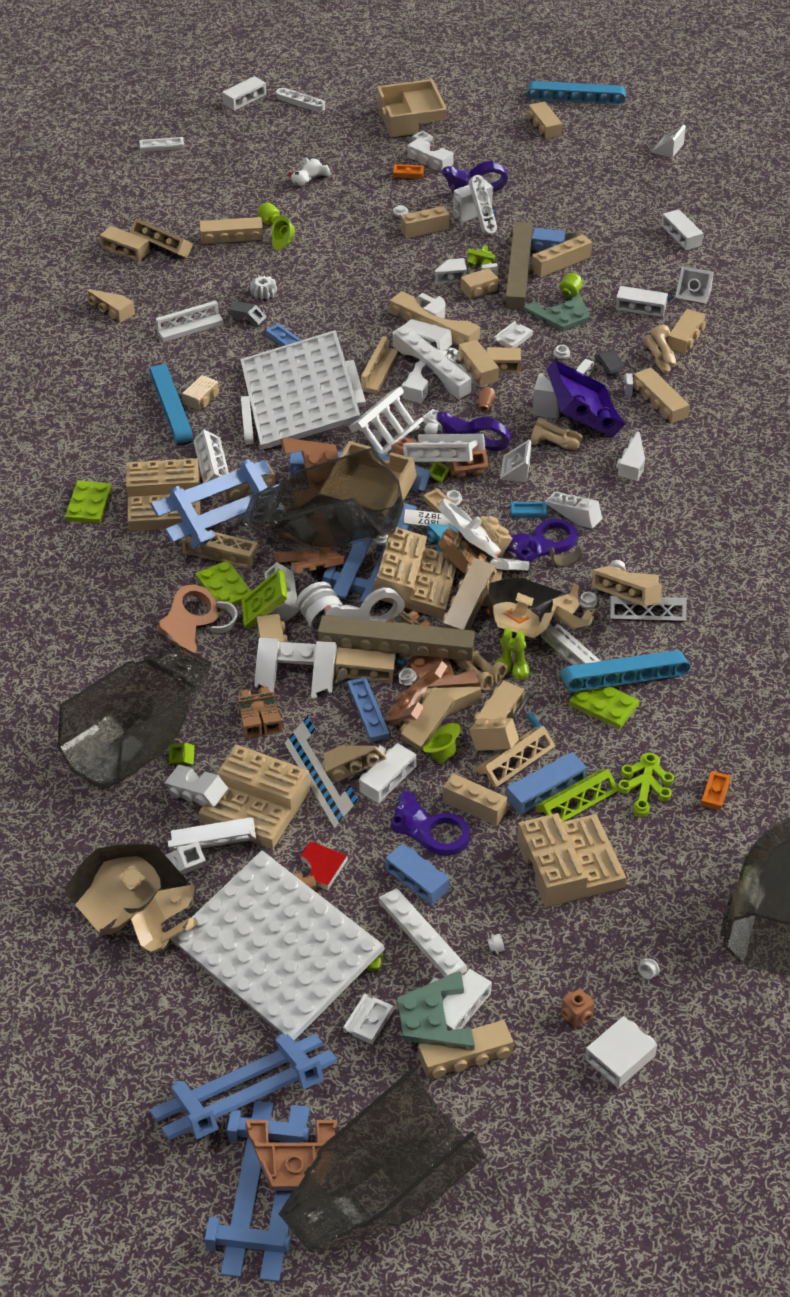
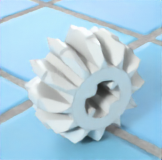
(263, 287)

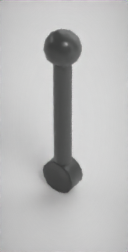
(529, 694)

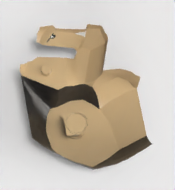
(525, 594)
(132, 885)

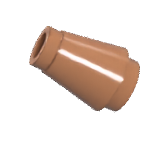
(486, 398)

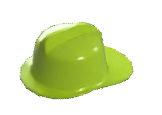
(282, 232)
(442, 742)

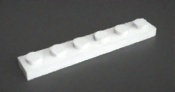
(422, 933)

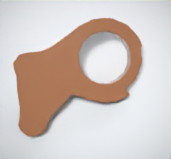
(180, 625)

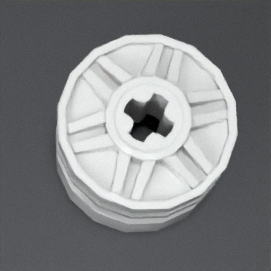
(313, 602)

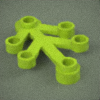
(647, 781)

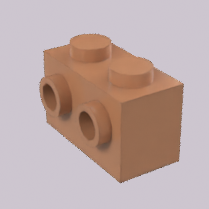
(476, 466)

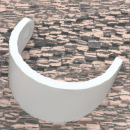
(232, 610)

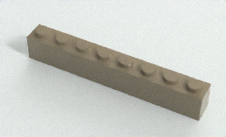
(517, 265)
(397, 637)

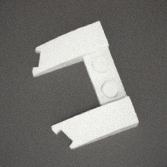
(320, 655)

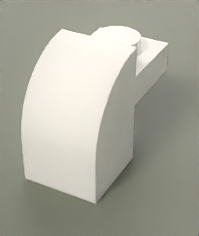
(433, 306)

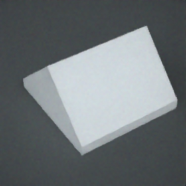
(670, 143)
(694, 285)
(544, 399)
(516, 463)

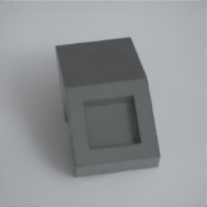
(250, 311)
(611, 362)

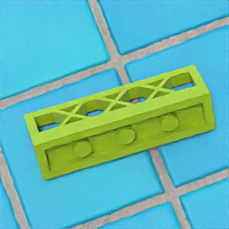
(579, 788)

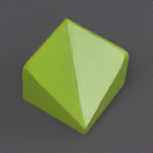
(438, 471)
(181, 754)

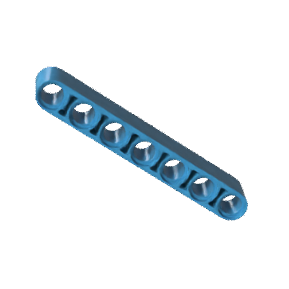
(582, 89)
(171, 404)
(624, 670)

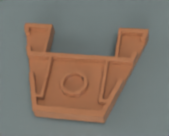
(312, 452)
(310, 559)
(424, 664)
(408, 700)
(286, 1162)

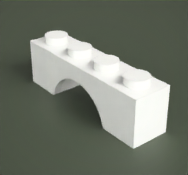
(416, 385)

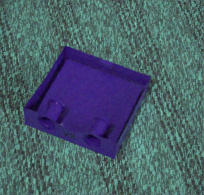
(581, 397)

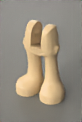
(657, 339)
(565, 438)
(491, 674)

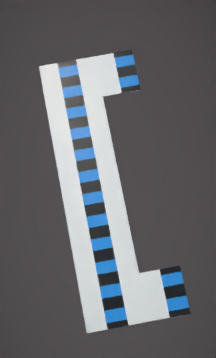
(334, 805)

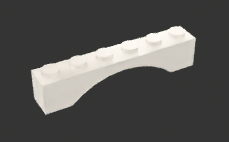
(452, 377)

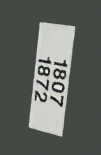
(424, 518)

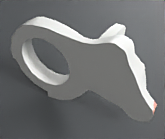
(469, 528)
(364, 611)

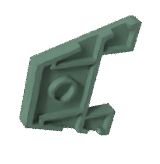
(562, 316)
(424, 1015)

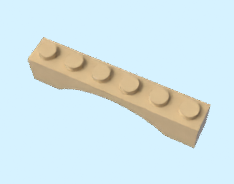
(406, 307)

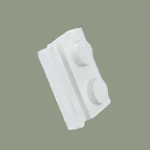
(513, 335)
(368, 1019)

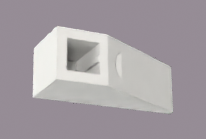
(632, 460)
(577, 509)
(187, 858)

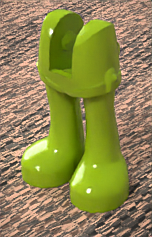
(520, 668)

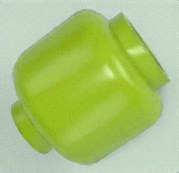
(268, 213)
(570, 284)

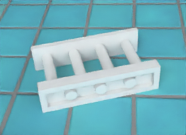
(383, 407)
(444, 447)

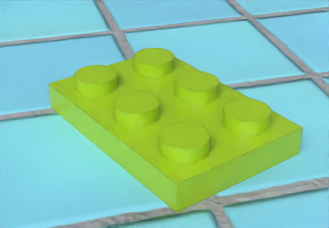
(88, 502)
(223, 583)
(264, 598)
(605, 704)

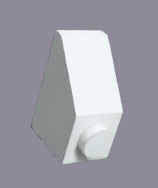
(450, 271)

